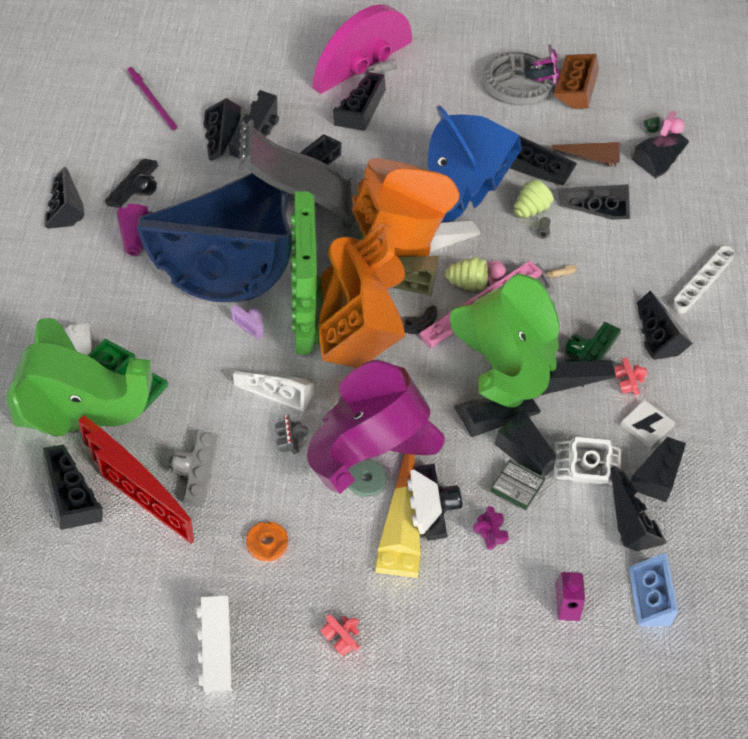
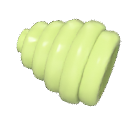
(532, 199)
(469, 274)

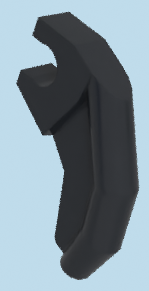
(420, 323)

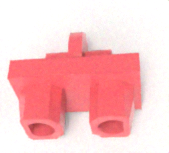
(637, 374)
(333, 627)

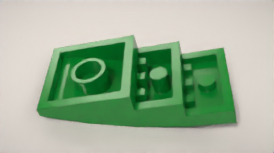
(117, 359)

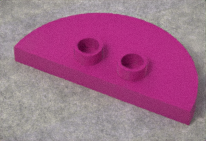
(360, 43)

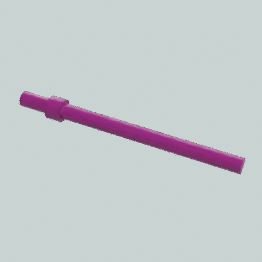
(138, 80)

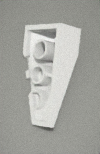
(453, 232)
(280, 388)

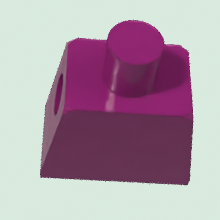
(570, 589)

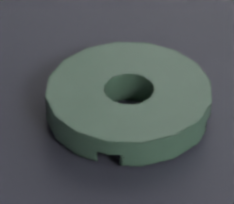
(371, 487)

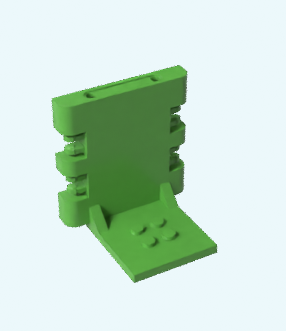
(304, 280)

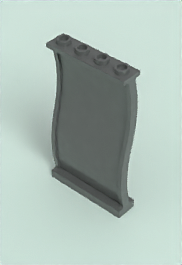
(297, 173)

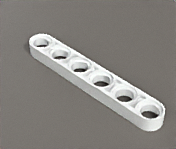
(703, 278)

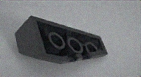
(220, 124)
(578, 372)
(486, 415)
(633, 523)

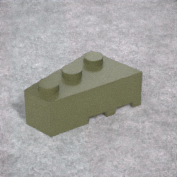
(419, 274)

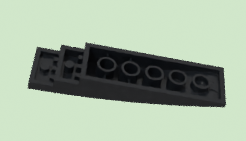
(542, 163)

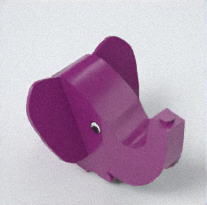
(374, 415)

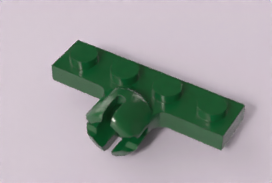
(593, 348)

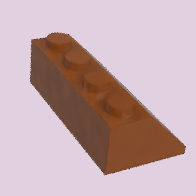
(577, 80)

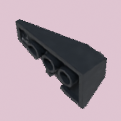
(659, 153)
(603, 201)
(65, 203)
(662, 333)

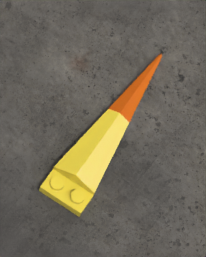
(400, 539)

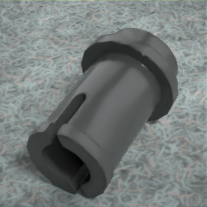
(543, 230)

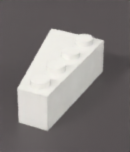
(215, 644)

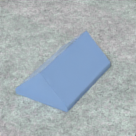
(653, 591)

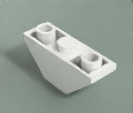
(425, 501)

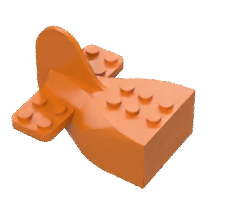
(357, 311)

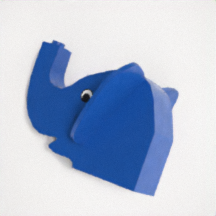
(472, 154)

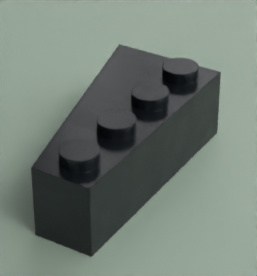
(361, 104)
(264, 115)

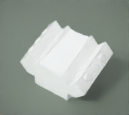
(586, 460)

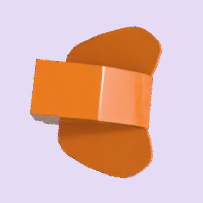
(405, 199)

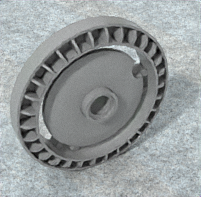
(510, 81)

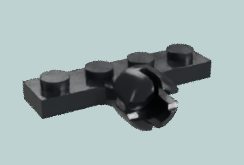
(137, 181)
(450, 500)

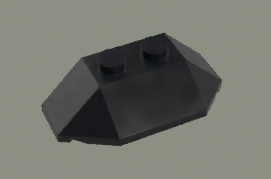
(324, 149)

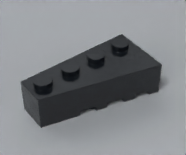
(70, 493)

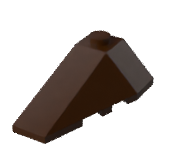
(600, 152)

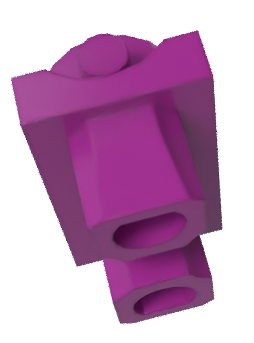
(488, 527)

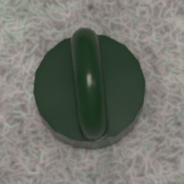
(652, 121)

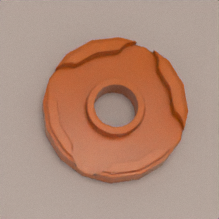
(270, 551)

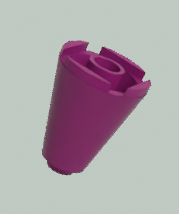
(128, 224)

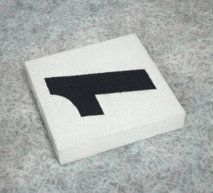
(647, 424)

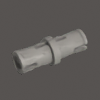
(381, 67)

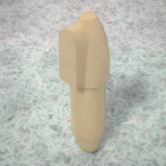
(567, 270)

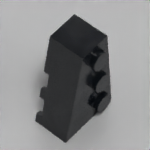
(526, 444)
(659, 471)

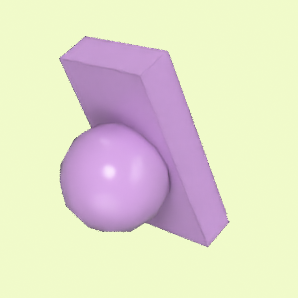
(249, 320)

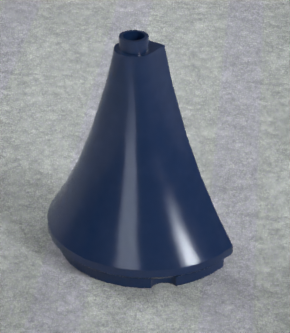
(222, 242)

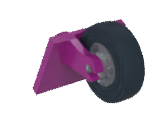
(544, 68)

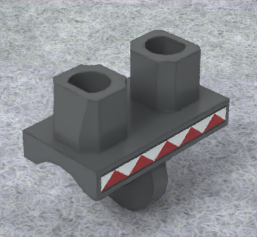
(292, 432)

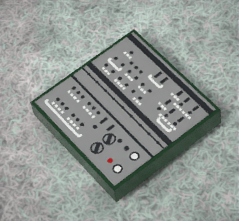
(518, 484)

